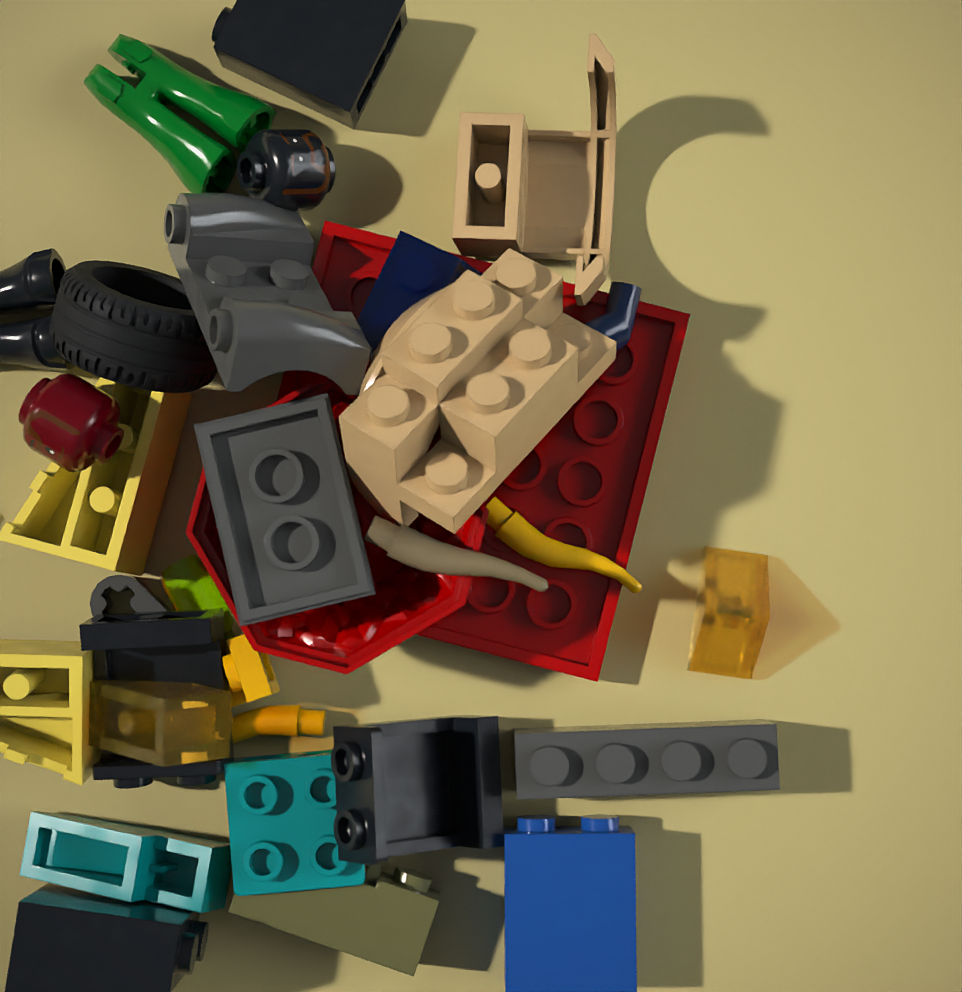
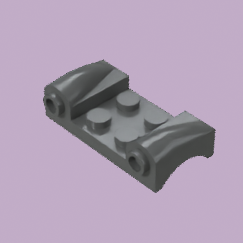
(257, 293)

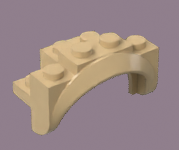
(488, 366)

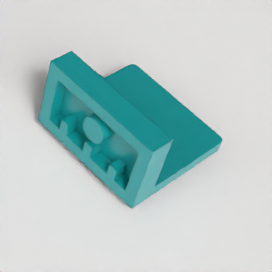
(284, 823)

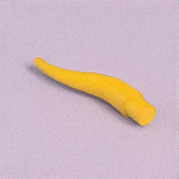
(534, 545)
(278, 720)

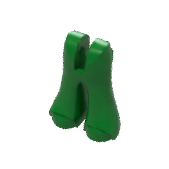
(195, 157)

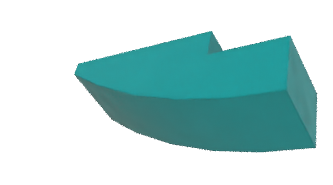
(127, 861)

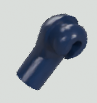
(618, 313)

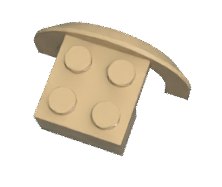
(542, 188)

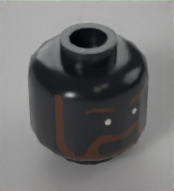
(287, 168)

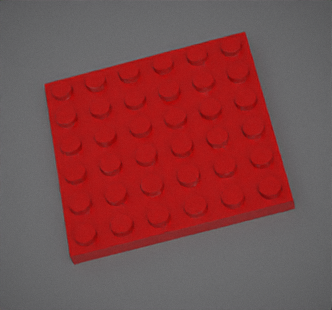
(573, 486)

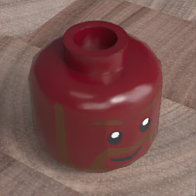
(71, 422)

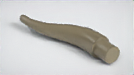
(442, 558)

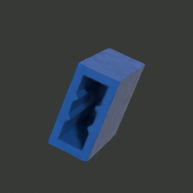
(569, 905)

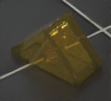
(730, 613)

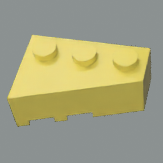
(111, 507)
(47, 706)

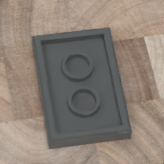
(284, 509)

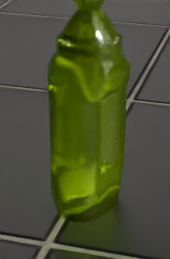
(192, 588)

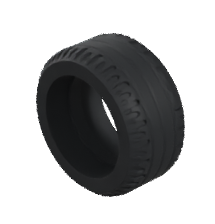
(130, 327)

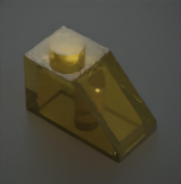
(160, 721)

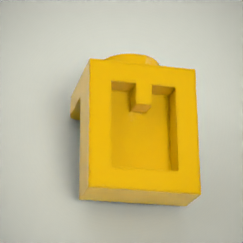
(248, 672)

